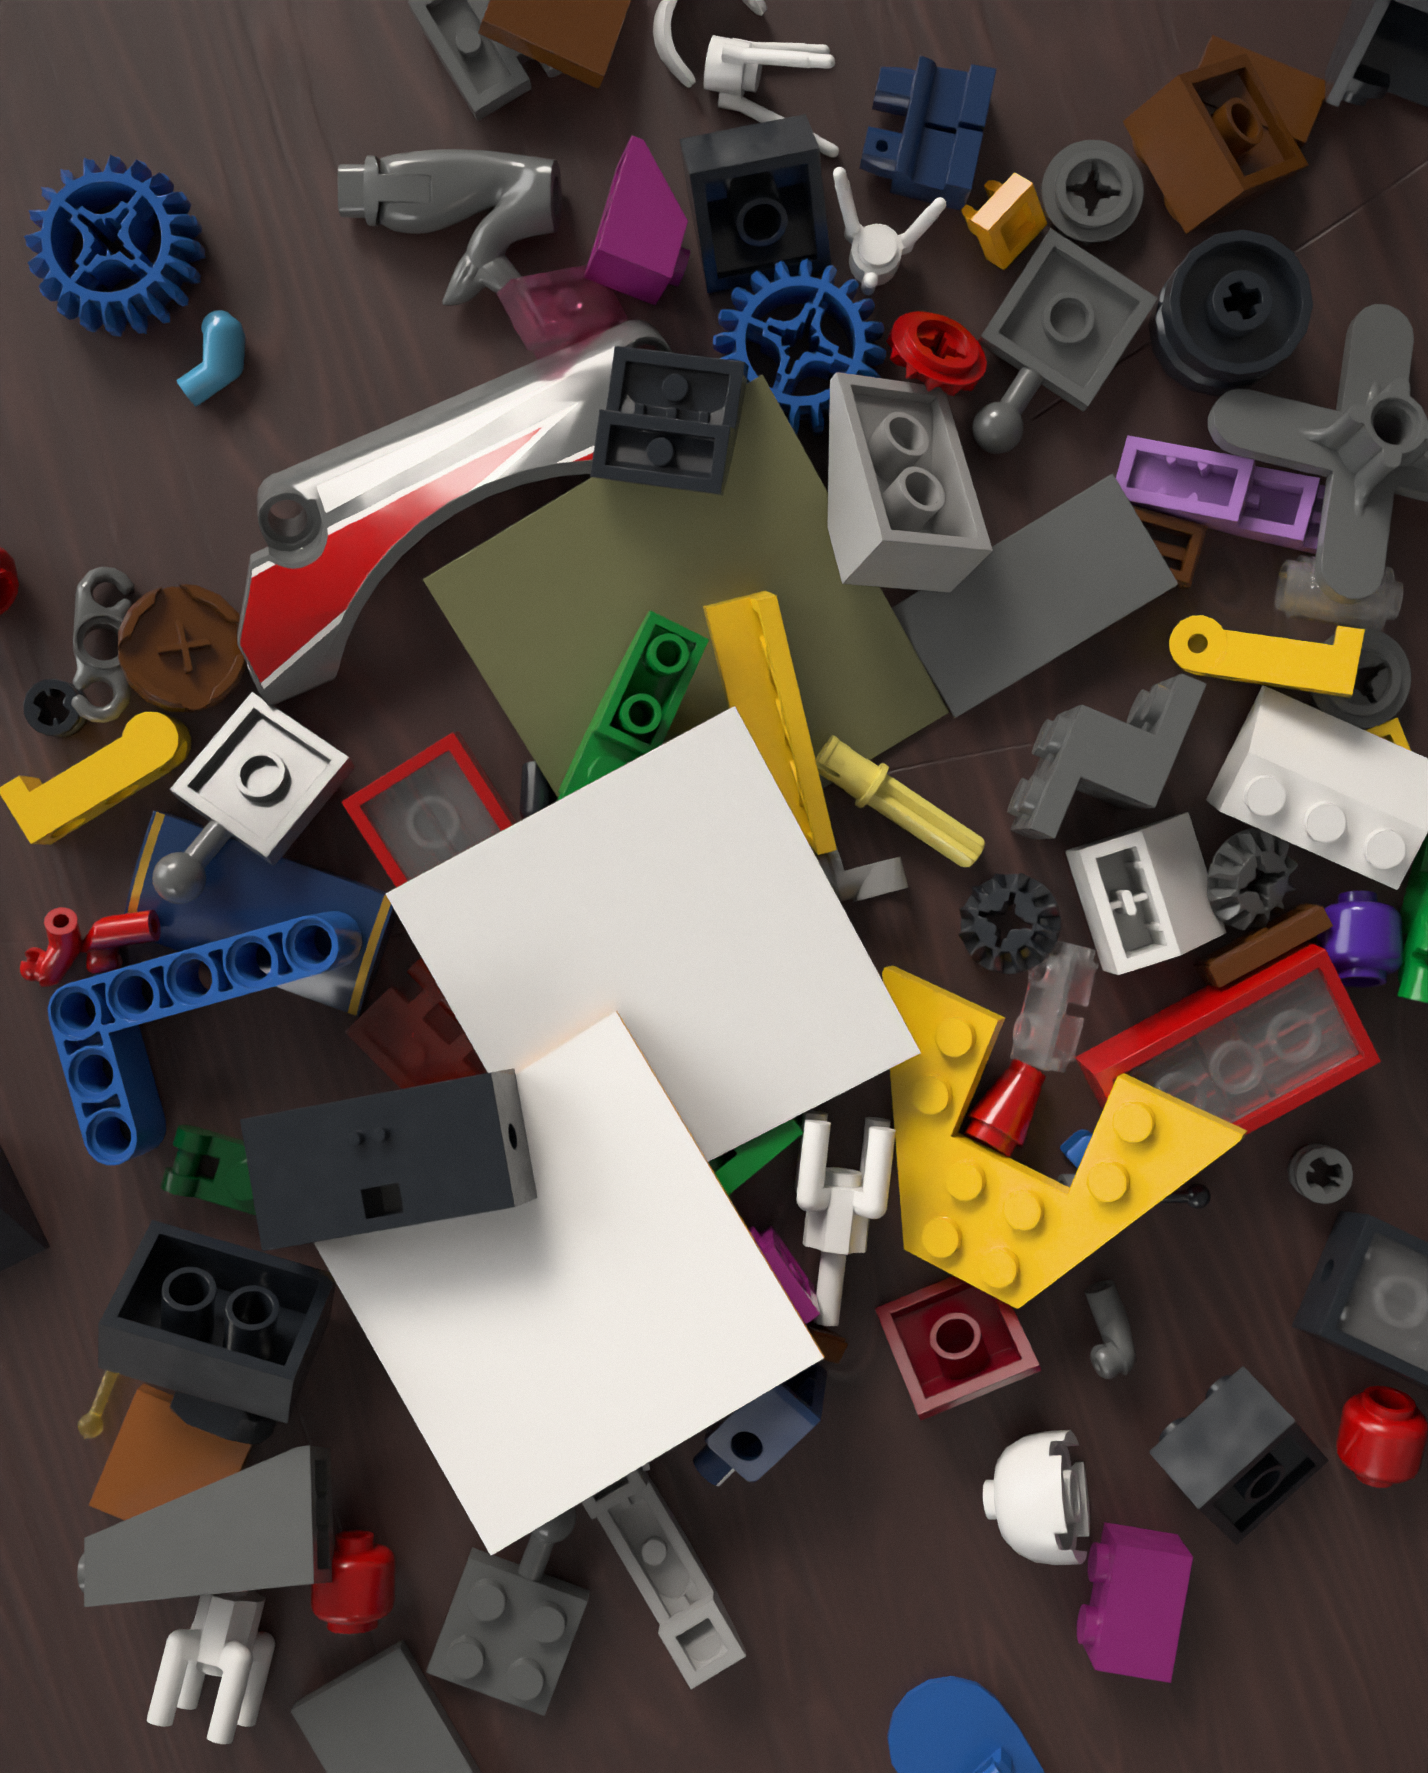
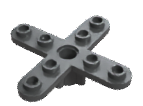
(1364, 448)

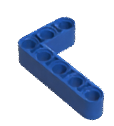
(176, 989)

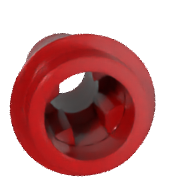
(1006, 1109)

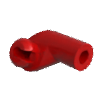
(115, 932)
(64, 946)

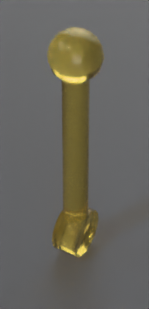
(91, 1424)

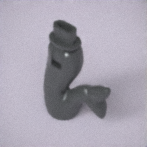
(444, 186)

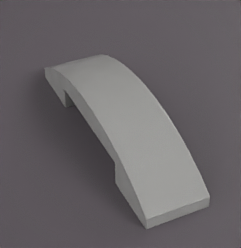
(668, 1576)

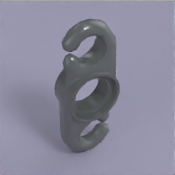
(93, 616)

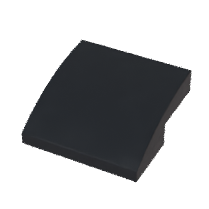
(669, 420)

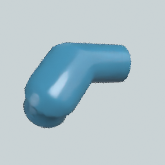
(221, 357)

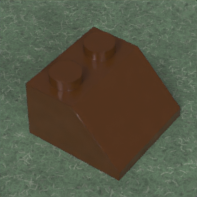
(1210, 156)

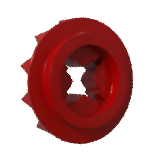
(959, 358)

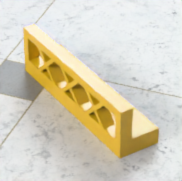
(764, 689)

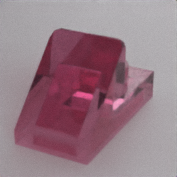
(559, 309)

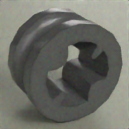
(1340, 1180)

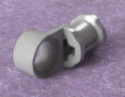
(864, 880)

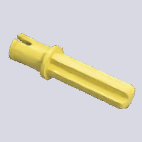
(888, 796)

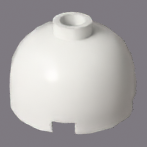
(1040, 1498)

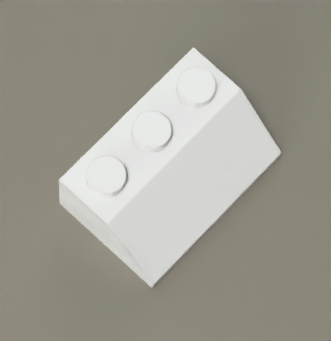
(1326, 787)

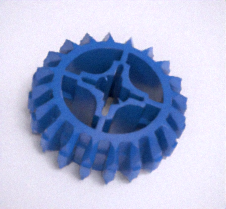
(73, 209)
(818, 297)

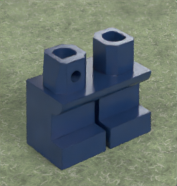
(940, 130)

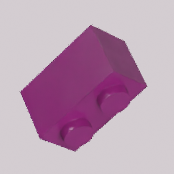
(1135, 1601)

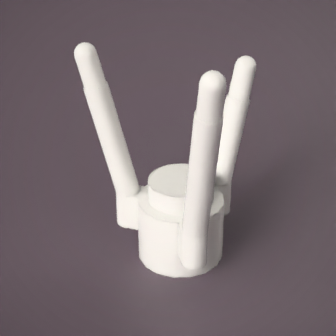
(737, 66)
(876, 247)

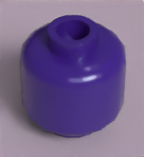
(1363, 939)

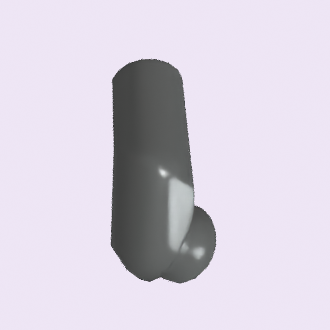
(1118, 1351)

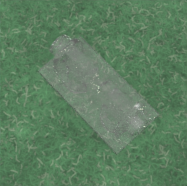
(1043, 1031)

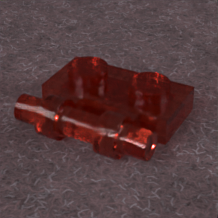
(406, 1042)

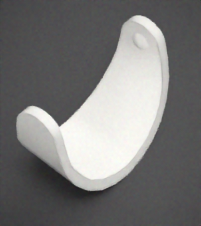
(664, 42)

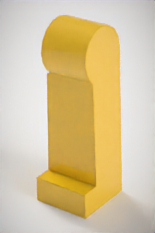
(1207, 650)
(145, 752)

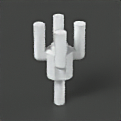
(840, 1201)
(221, 1644)

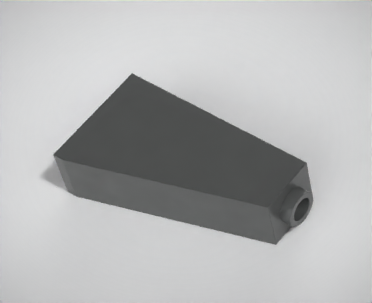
(231, 1536)

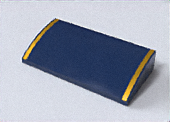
(252, 894)

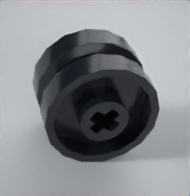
(1230, 312)

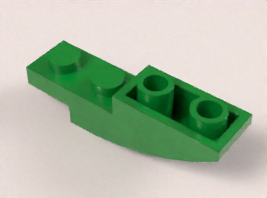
(637, 701)

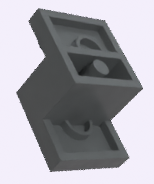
(1105, 756)

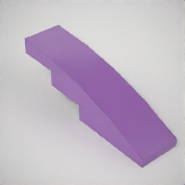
(1223, 492)

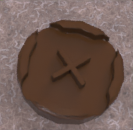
(181, 648)

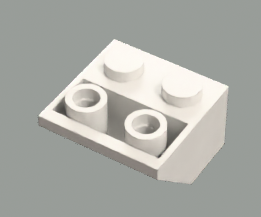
(1145, 894)

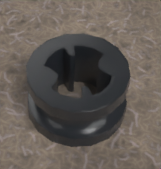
(38, 715)

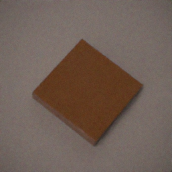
(559, 33)

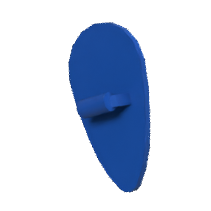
(957, 1729)

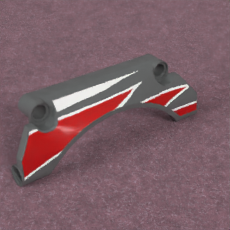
(398, 484)

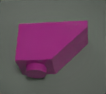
(639, 230)

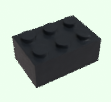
(216, 1321)

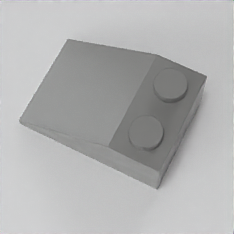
(899, 487)

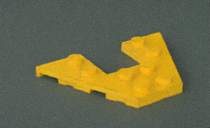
(994, 1216)

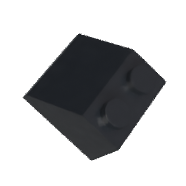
(756, 200)
(1238, 1454)

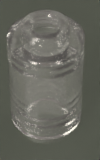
(1302, 598)

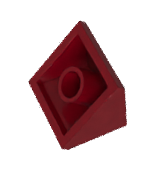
(955, 1344)

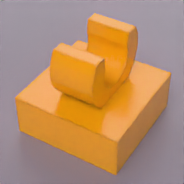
(1006, 220)

